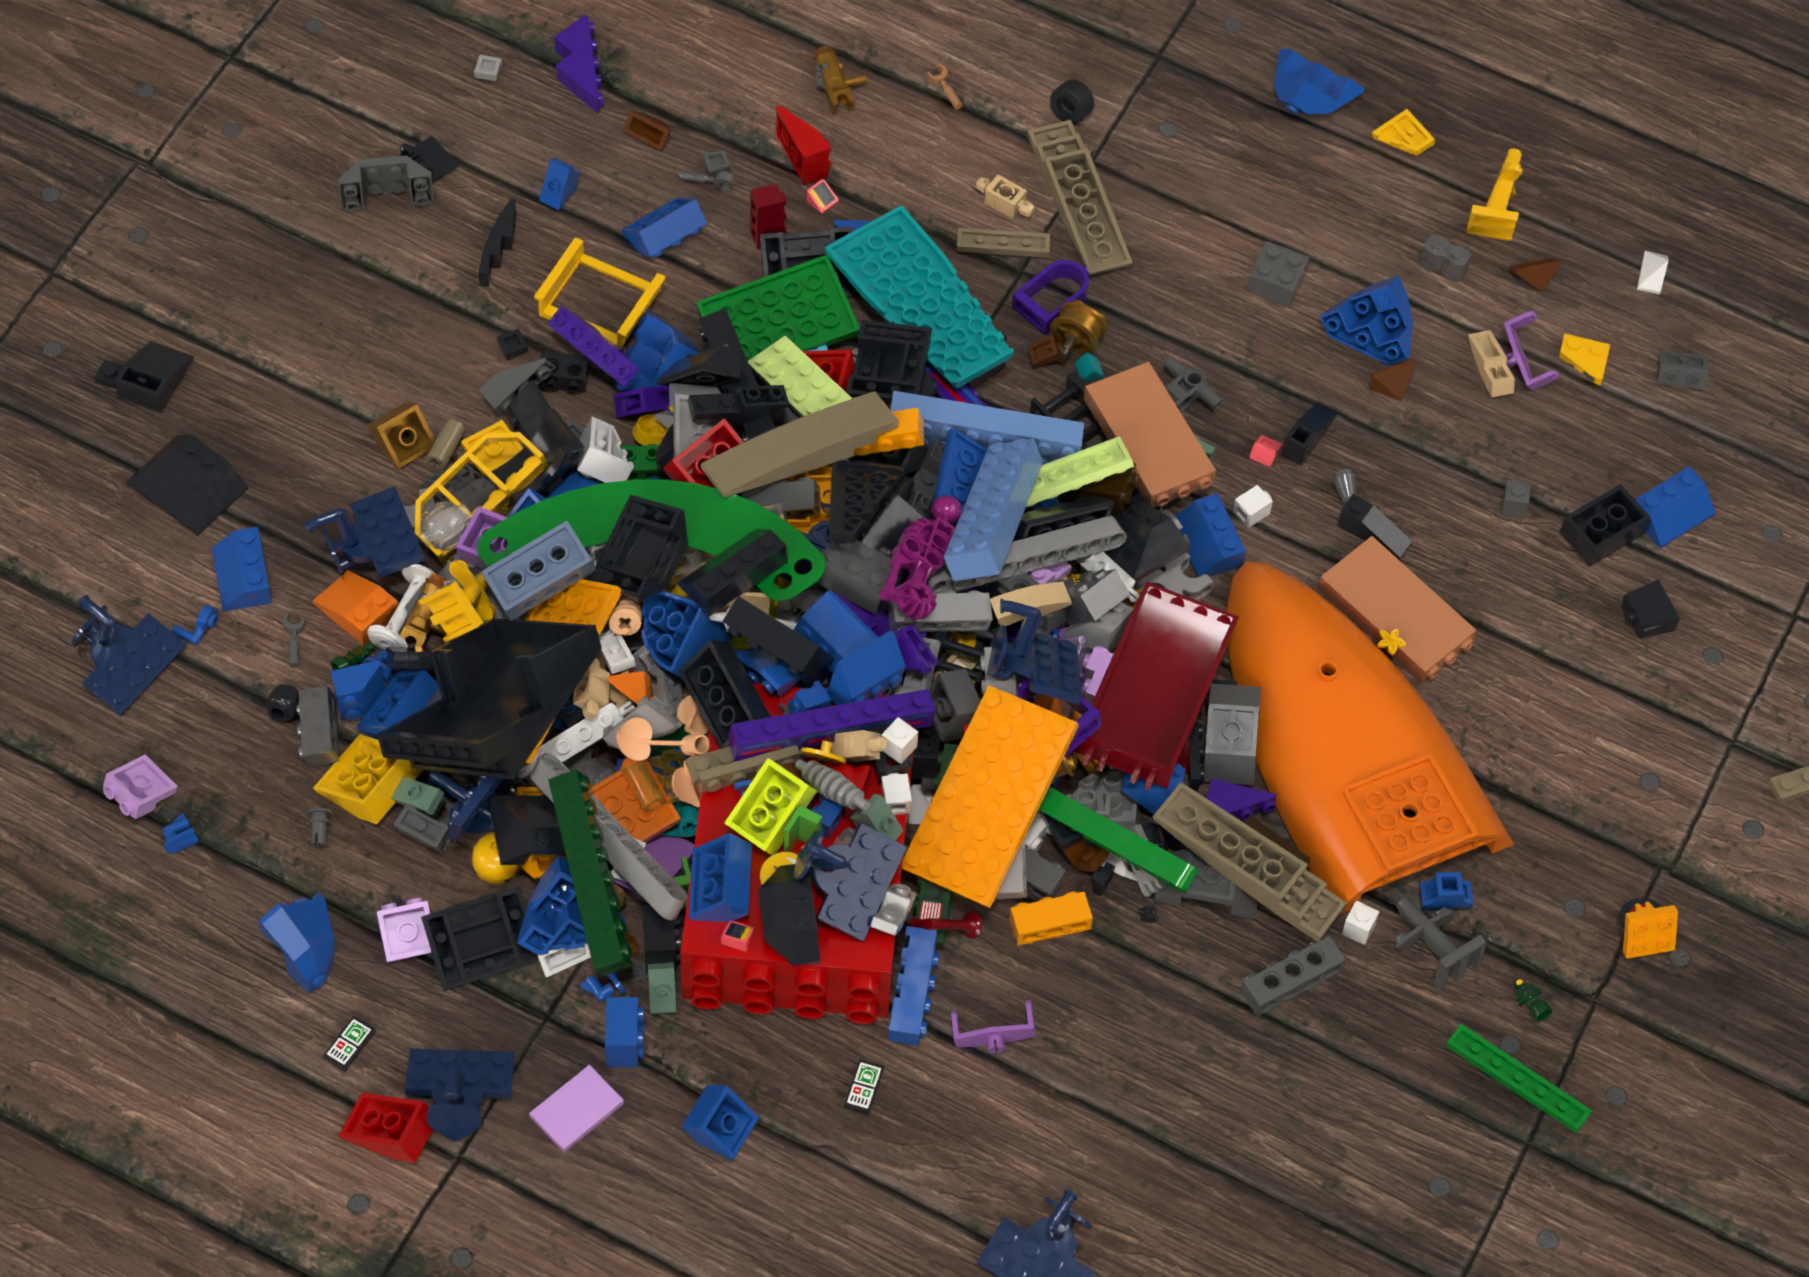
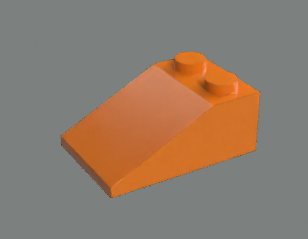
(356, 605)

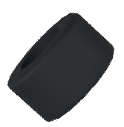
(1072, 101)

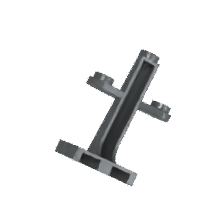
(1452, 959)

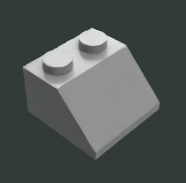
(1104, 631)

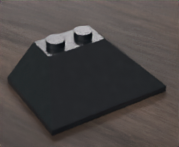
(789, 250)
(889, 359)
(189, 482)
(1150, 541)
(643, 548)
(524, 827)
(478, 938)

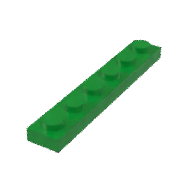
(1519, 1078)

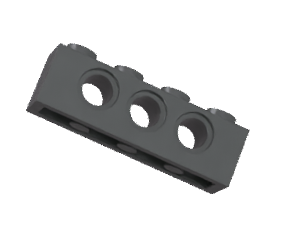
(1048, 622)
(1263, 998)

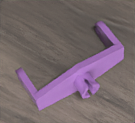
(1518, 357)
(994, 1035)

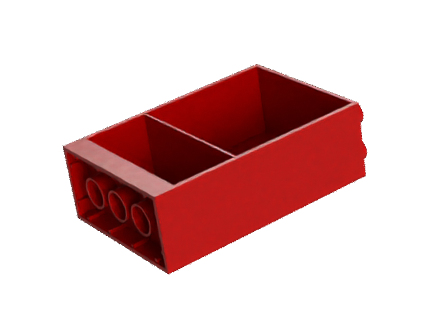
(851, 974)

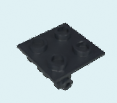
(430, 156)

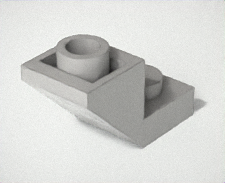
(894, 909)

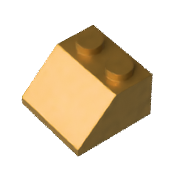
(402, 434)

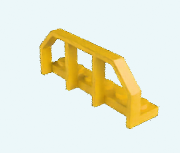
(499, 498)

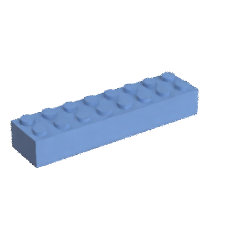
(992, 425)
(993, 509)

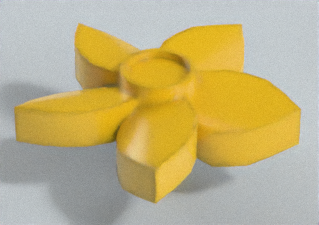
(1391, 640)

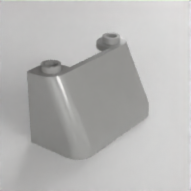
(661, 708)

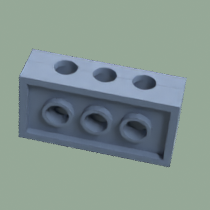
(536, 555)

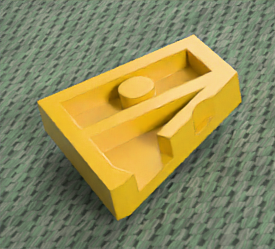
(1405, 134)
(1585, 355)

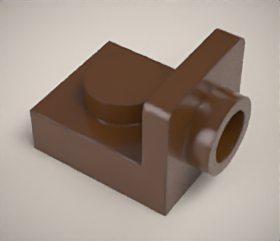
(1045, 351)
(1085, 857)

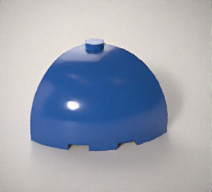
(677, 630)

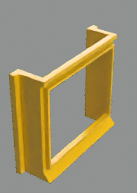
(566, 267)

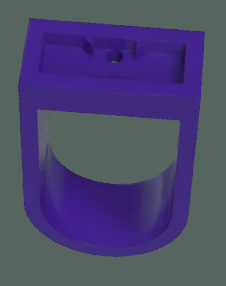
(1031, 310)
(1088, 722)

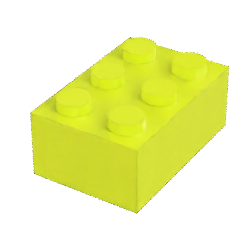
(769, 806)

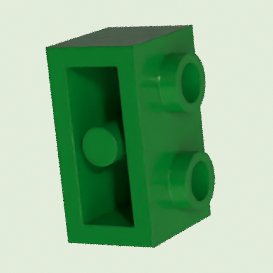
(644, 462)

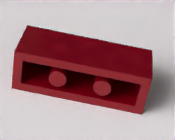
(767, 212)

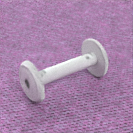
(389, 635)

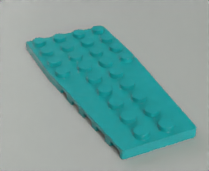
(916, 285)

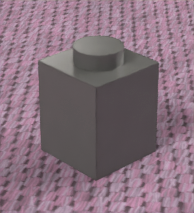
(1515, 499)

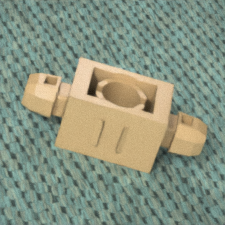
(1005, 196)
(592, 690)
(858, 745)

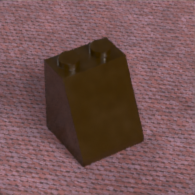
(1113, 487)

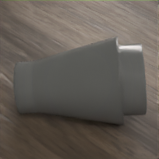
(1345, 484)

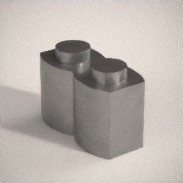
(1445, 258)

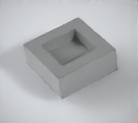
(488, 68)

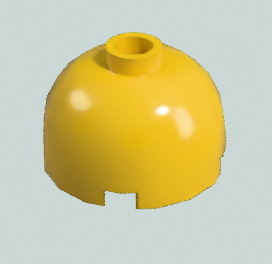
(487, 862)

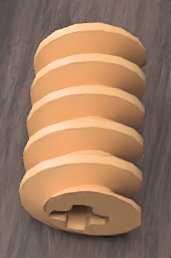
(626, 616)

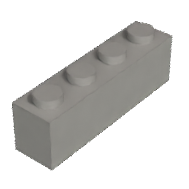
(953, 613)

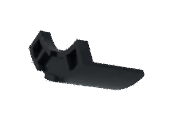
(560, 450)

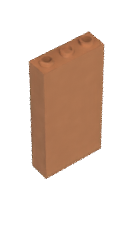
(1153, 432)
(1387, 596)

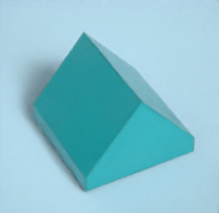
(1089, 368)

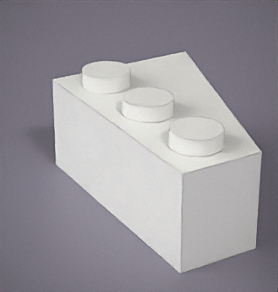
(602, 453)

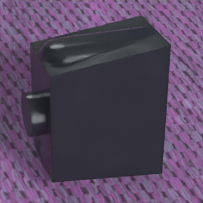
(1650, 610)

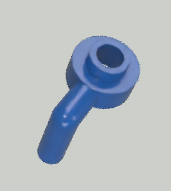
(206, 619)

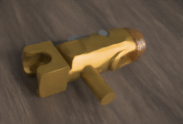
(832, 80)
(418, 622)

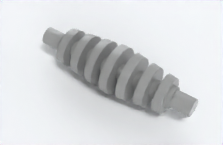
(832, 785)

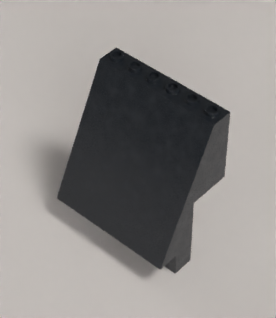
(497, 697)

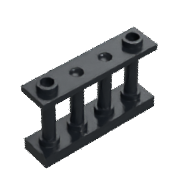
(1074, 388)
(948, 644)

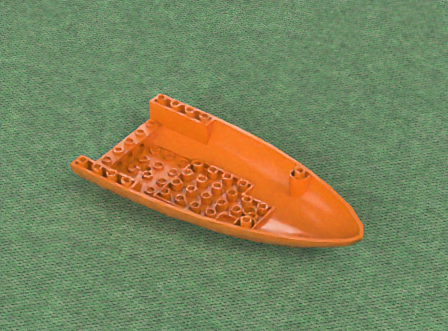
(1349, 744)

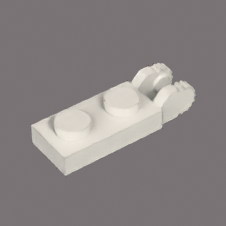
(615, 651)

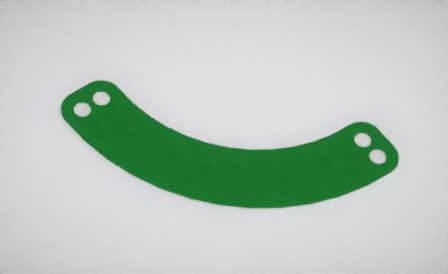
(710, 521)

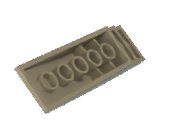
(1079, 197)
(801, 445)
(1250, 861)

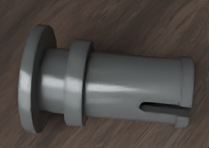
(319, 823)

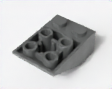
(465, 486)

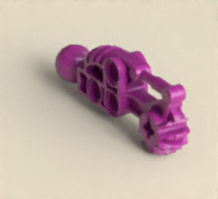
(922, 554)

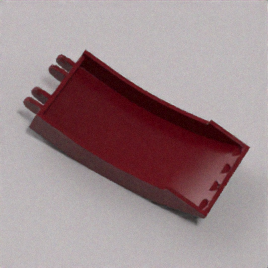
(1157, 684)

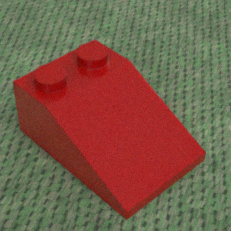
(803, 146)
(388, 1126)

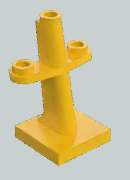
(1494, 219)
(453, 605)

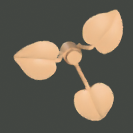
(635, 742)

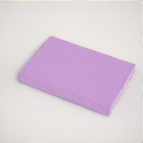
(576, 1108)

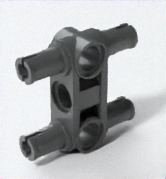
(1186, 393)

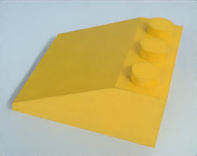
(365, 780)

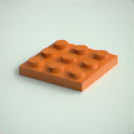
(621, 803)

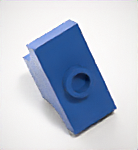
(558, 183)
(1446, 891)

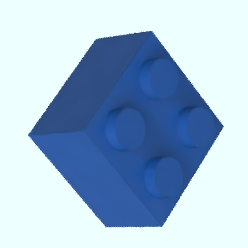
(624, 1032)

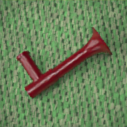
(970, 924)

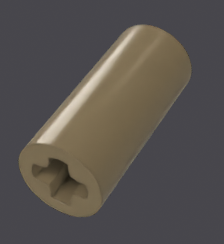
(445, 444)

